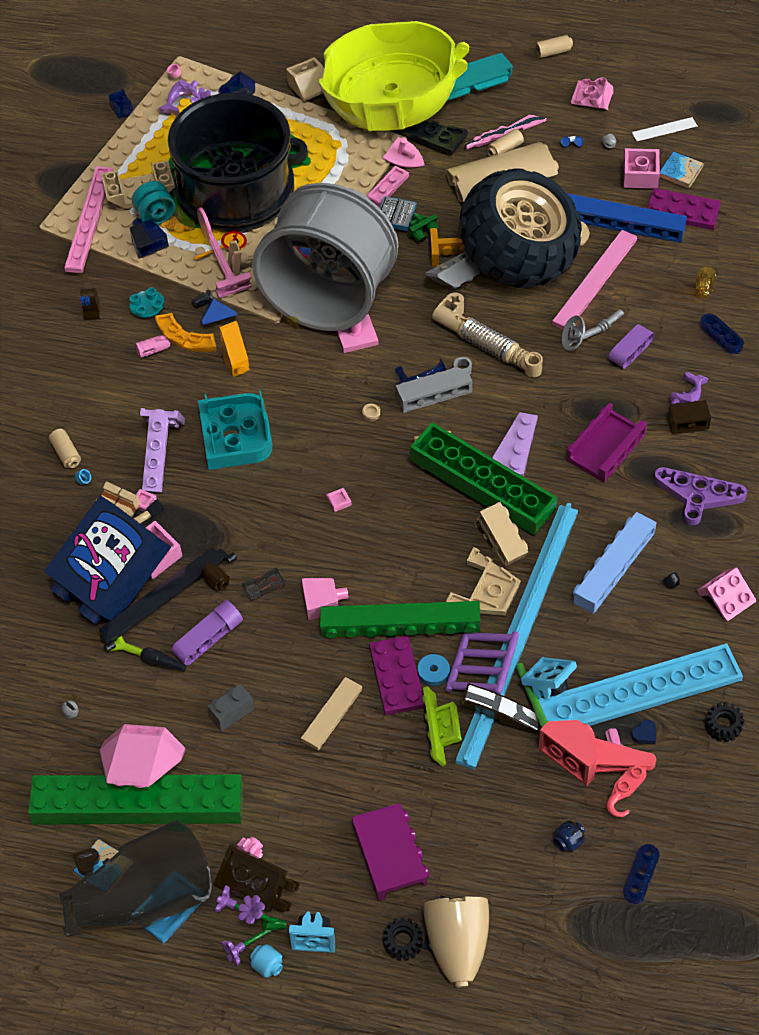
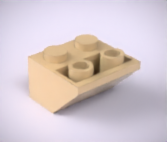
(305, 78)

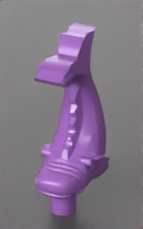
(179, 89)
(694, 394)

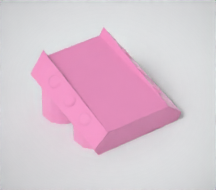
(593, 93)

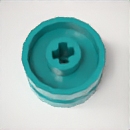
(153, 202)

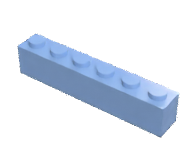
(614, 562)

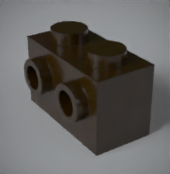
(689, 416)

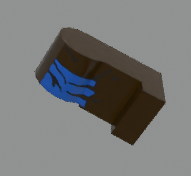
(90, 304)

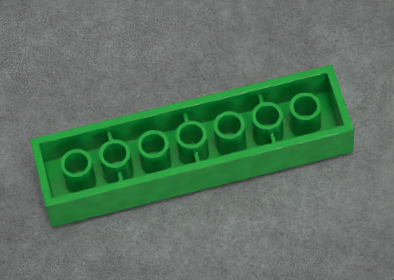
(483, 477)

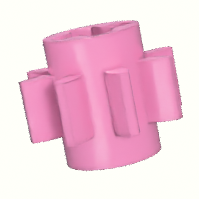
(251, 845)

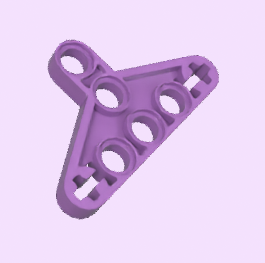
(708, 495)

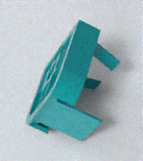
(239, 413)

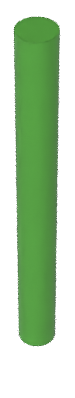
(532, 697)

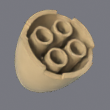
(458, 935)

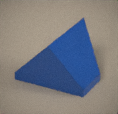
(216, 311)

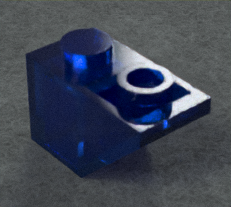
(238, 84)

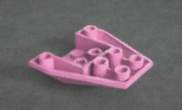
(139, 755)

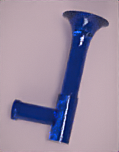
(438, 368)

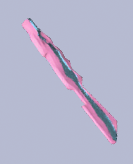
(487, 137)

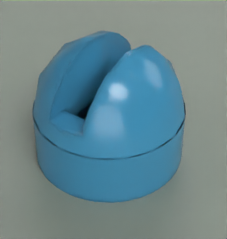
(82, 475)

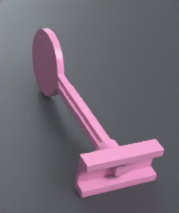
(232, 283)

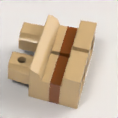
(121, 498)

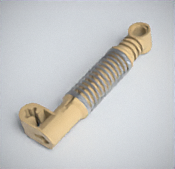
(469, 329)

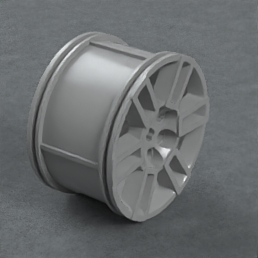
(340, 230)

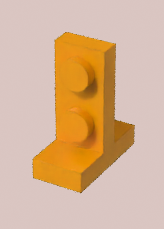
(444, 246)

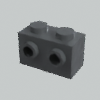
(230, 707)

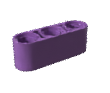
(631, 346)

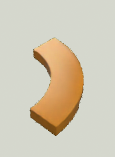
(182, 338)

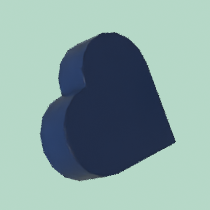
(645, 733)

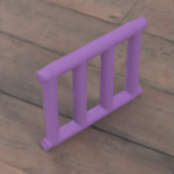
(464, 652)

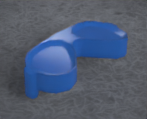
(578, 141)

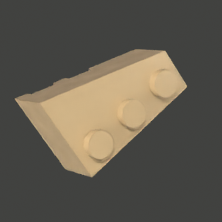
(502, 534)

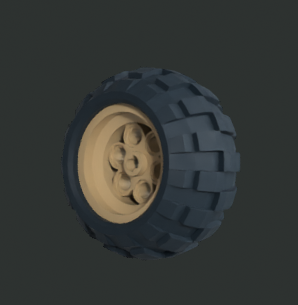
(520, 228)

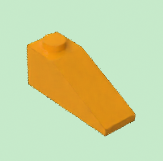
(234, 349)

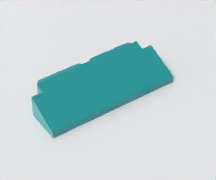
(482, 75)

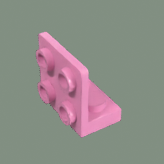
(728, 593)

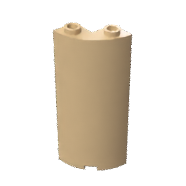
(530, 158)

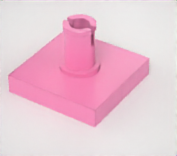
(358, 336)

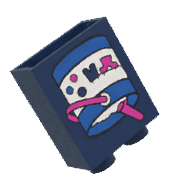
(105, 561)

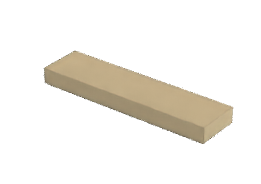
(331, 713)

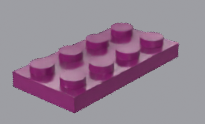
(700, 211)
(396, 675)

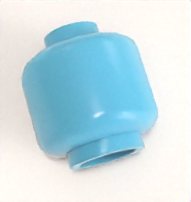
(266, 960)

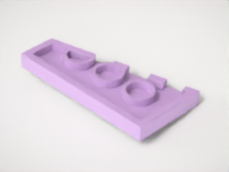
(517, 443)

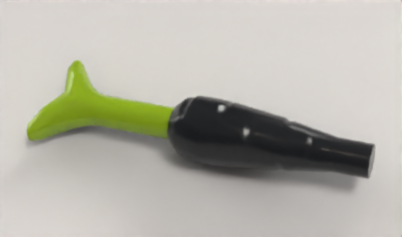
(149, 655)

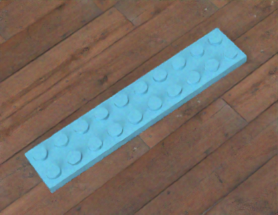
(645, 687)

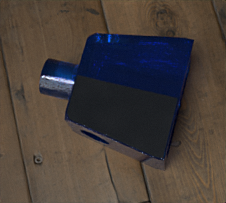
(147, 237)

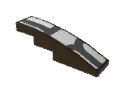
(501, 707)

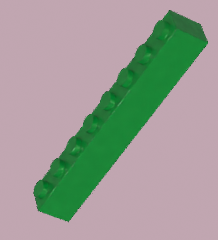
(400, 619)

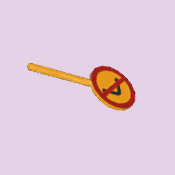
(225, 240)

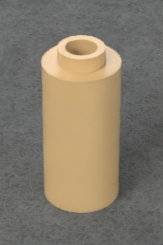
(553, 46)
(506, 143)
(64, 448)

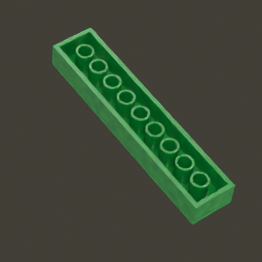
(171, 797)

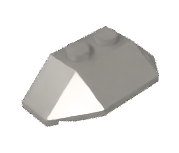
(454, 271)

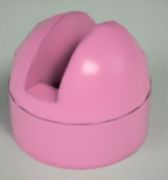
(171, 68)

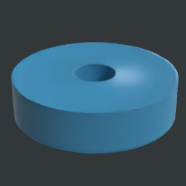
(433, 662)

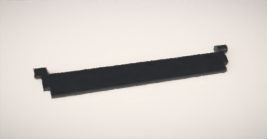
(160, 596)

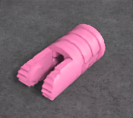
(151, 346)

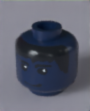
(569, 836)

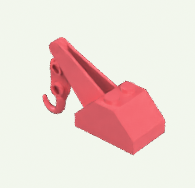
(583, 755)

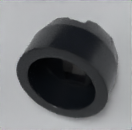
(672, 580)

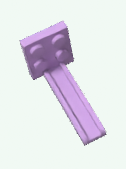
(156, 445)

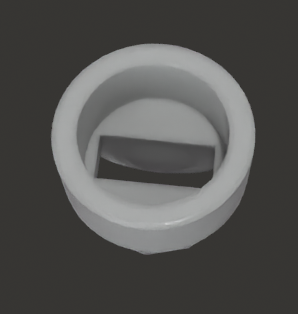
(609, 141)
(67, 712)

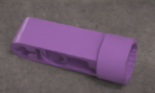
(207, 632)

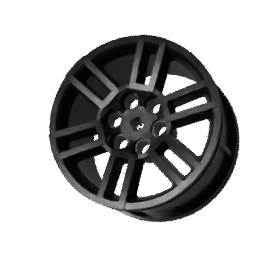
(238, 190)

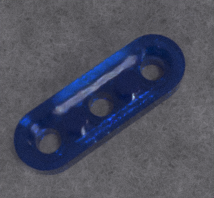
(729, 340)
(638, 880)

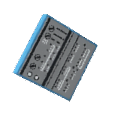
(398, 212)

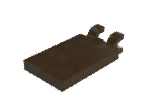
(254, 876)

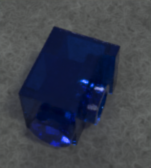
(120, 104)

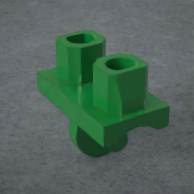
(420, 224)

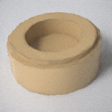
(371, 412)

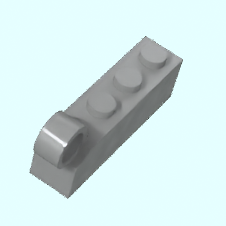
(436, 387)

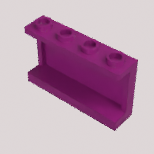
(605, 443)
(389, 849)

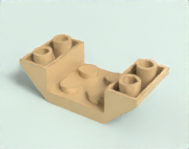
(121, 191)

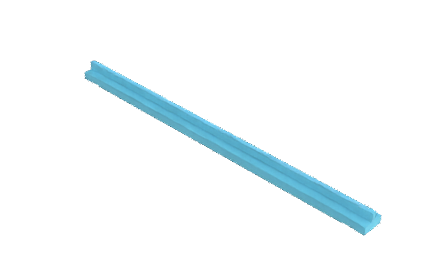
(522, 623)

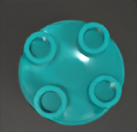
(146, 303)

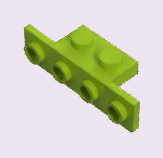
(442, 723)

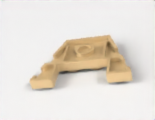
(495, 588)

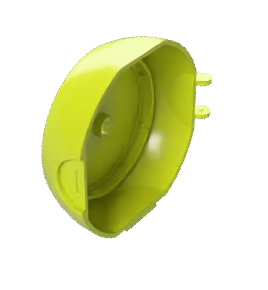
(391, 74)

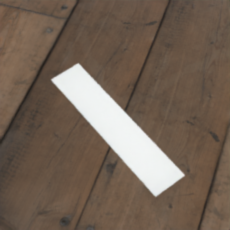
(664, 129)

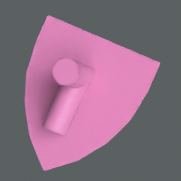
(404, 154)

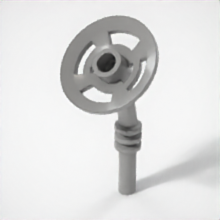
(578, 332)

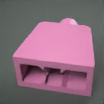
(320, 593)

